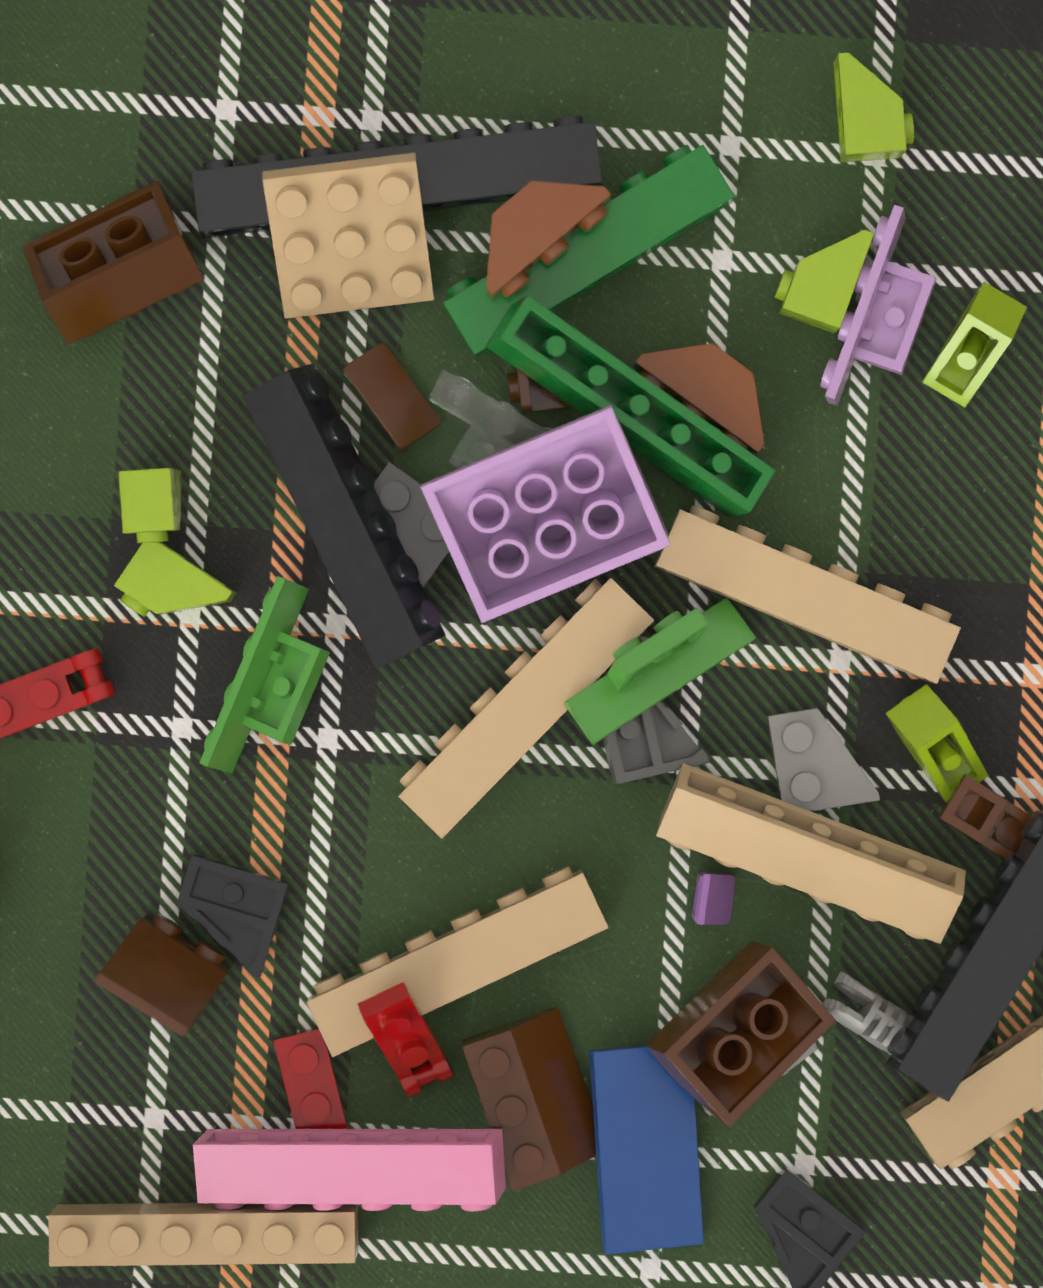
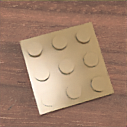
(348, 235)

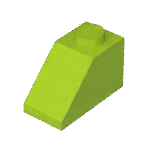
(868, 114)
(824, 283)
(975, 344)
(150, 503)
(168, 582)
(936, 741)

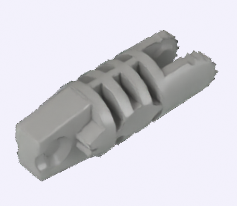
(877, 1018)

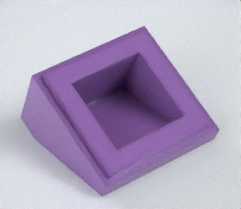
(713, 898)

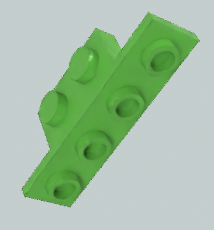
(658, 667)
(271, 682)

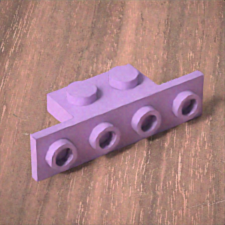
(886, 315)

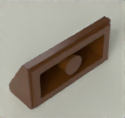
(392, 396)

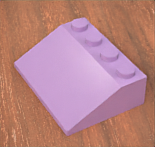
(546, 514)

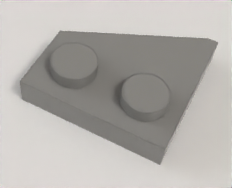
(814, 764)

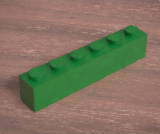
(638, 223)
(650, 418)

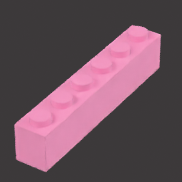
(350, 1168)

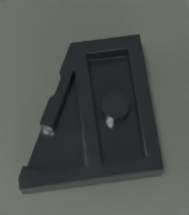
(234, 907)
(805, 1230)

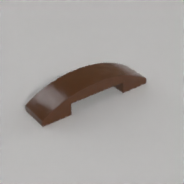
(985, 817)

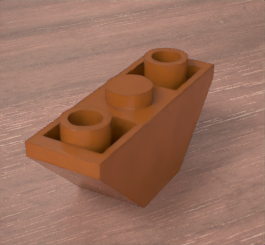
(535, 228)
(711, 387)

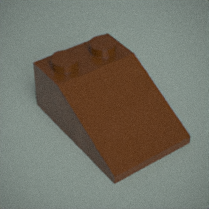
(164, 973)

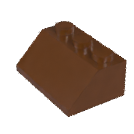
(111, 263)
(741, 1032)
(533, 1095)

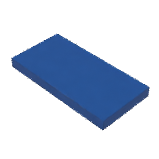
(644, 1153)

